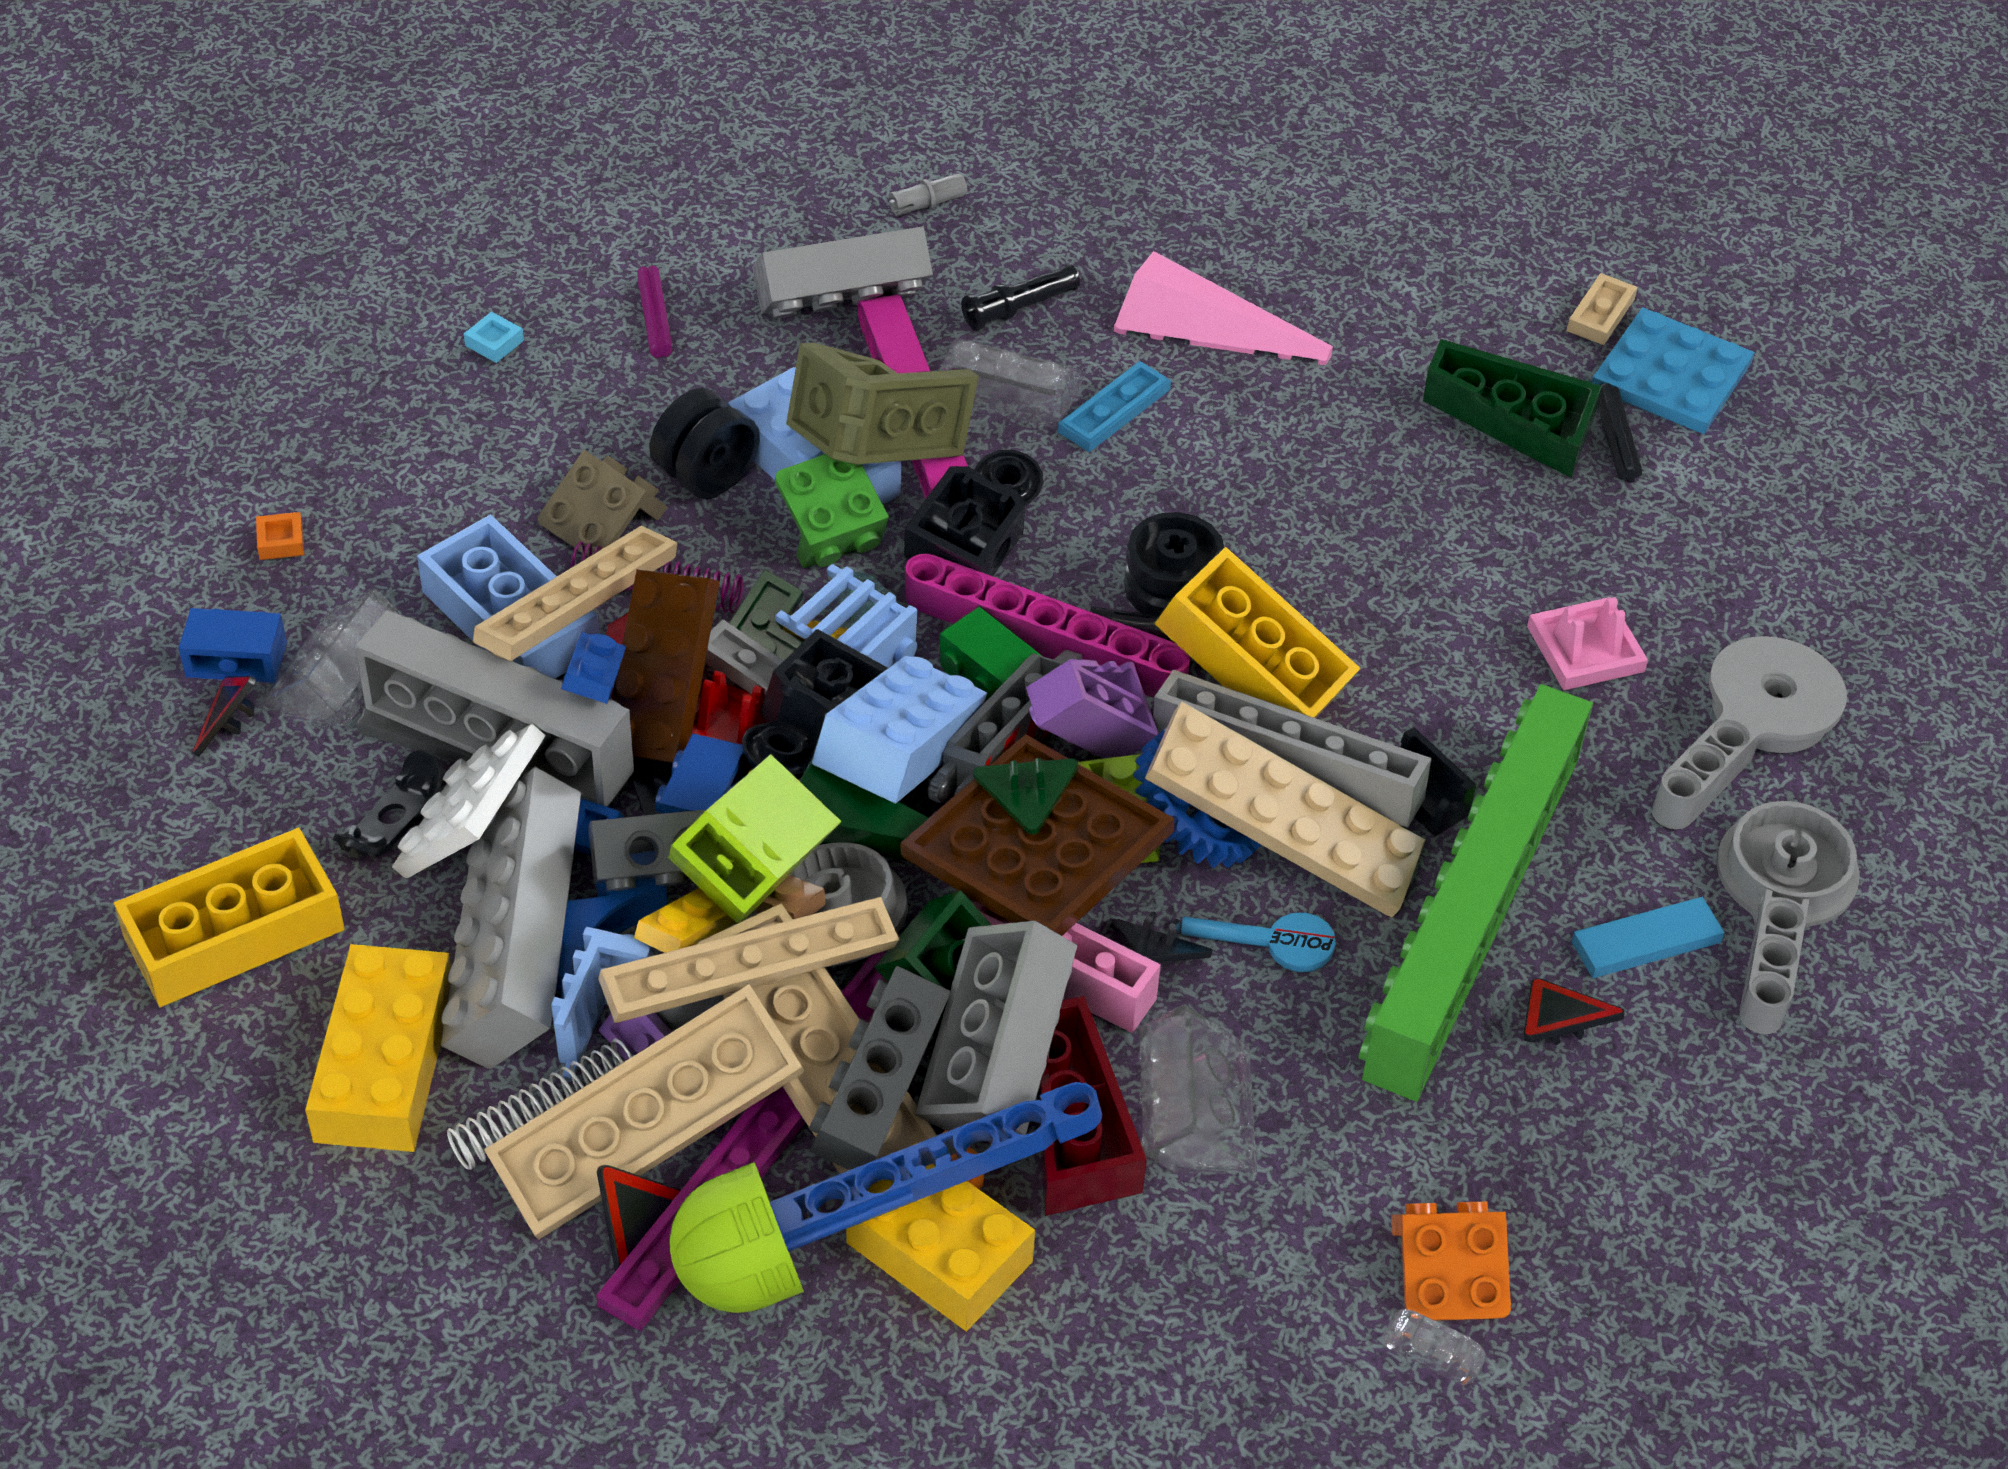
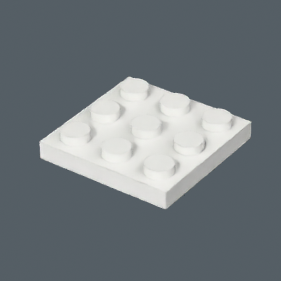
(467, 801)

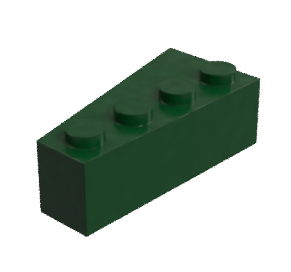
(1514, 402)

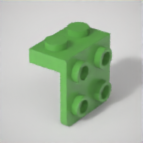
(832, 509)

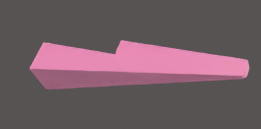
(1184, 305)

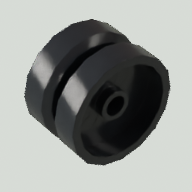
(704, 443)
(1165, 557)

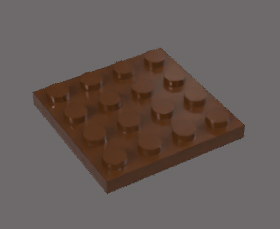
(1043, 877)

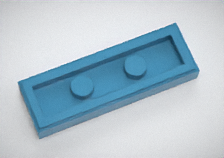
(1114, 406)
(1647, 937)

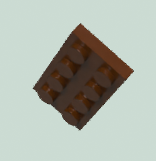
(664, 659)

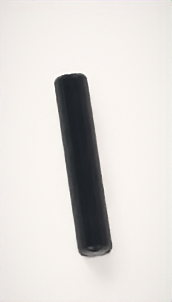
(1618, 434)

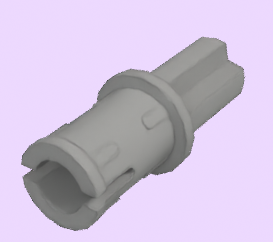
(927, 194)

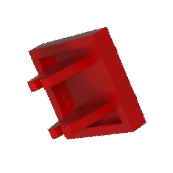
(726, 710)

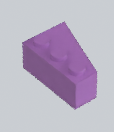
(1094, 707)

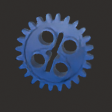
(1197, 831)

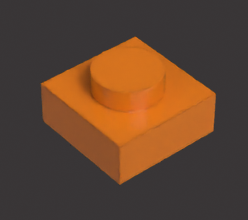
(280, 535)

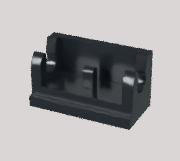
(1448, 788)

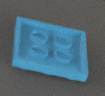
(1674, 370)

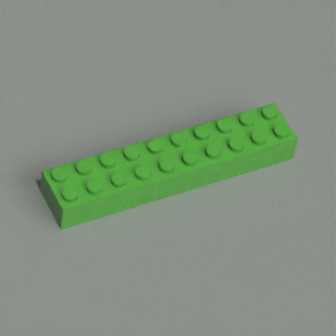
(1473, 893)

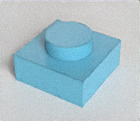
(493, 337)

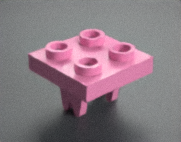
(1587, 643)

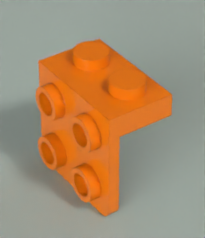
(1454, 1261)

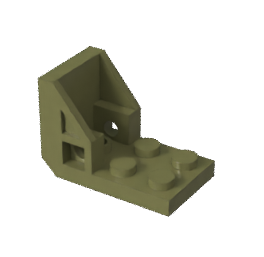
(874, 415)

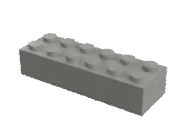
(476, 697)
(512, 922)

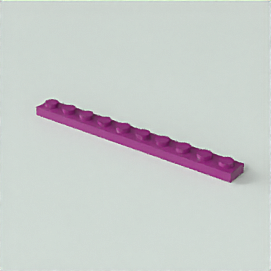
(758, 1137)

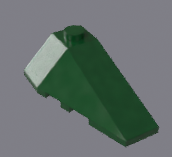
(863, 815)

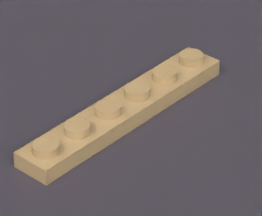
(573, 593)
(746, 959)

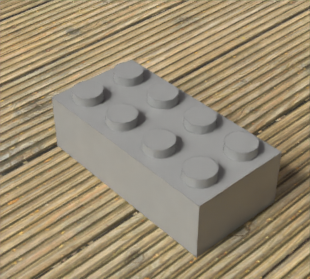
(841, 271)
(996, 1023)

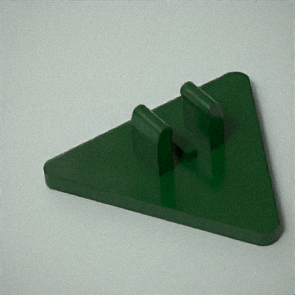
(1027, 789)

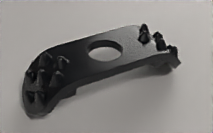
(414, 786)

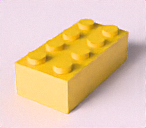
(1255, 639)
(229, 916)
(380, 1049)

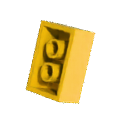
(948, 1248)

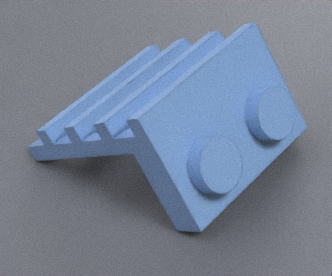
(882, 633)
(583, 996)

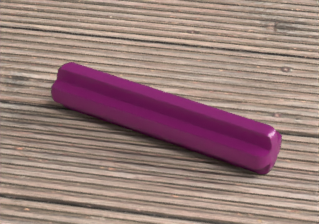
(654, 311)

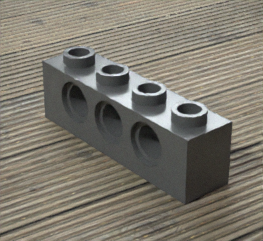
(611, 844)
(916, 1008)

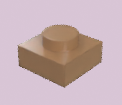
(797, 897)

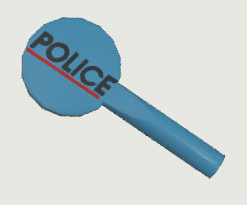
(1294, 941)

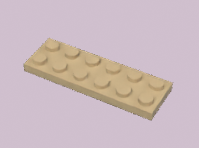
(1286, 809)
(818, 1029)
(644, 1109)

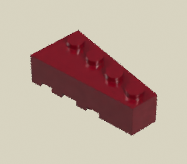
(1108, 1159)

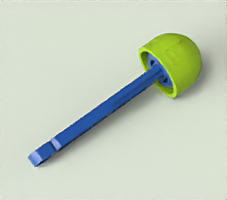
(736, 1243)

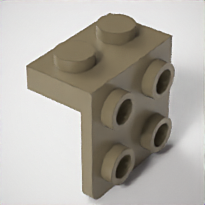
(597, 502)

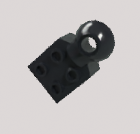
(973, 514)
(799, 696)

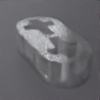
(1434, 1346)

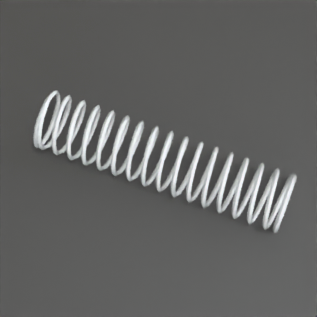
(516, 1119)

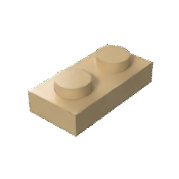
(1602, 309)

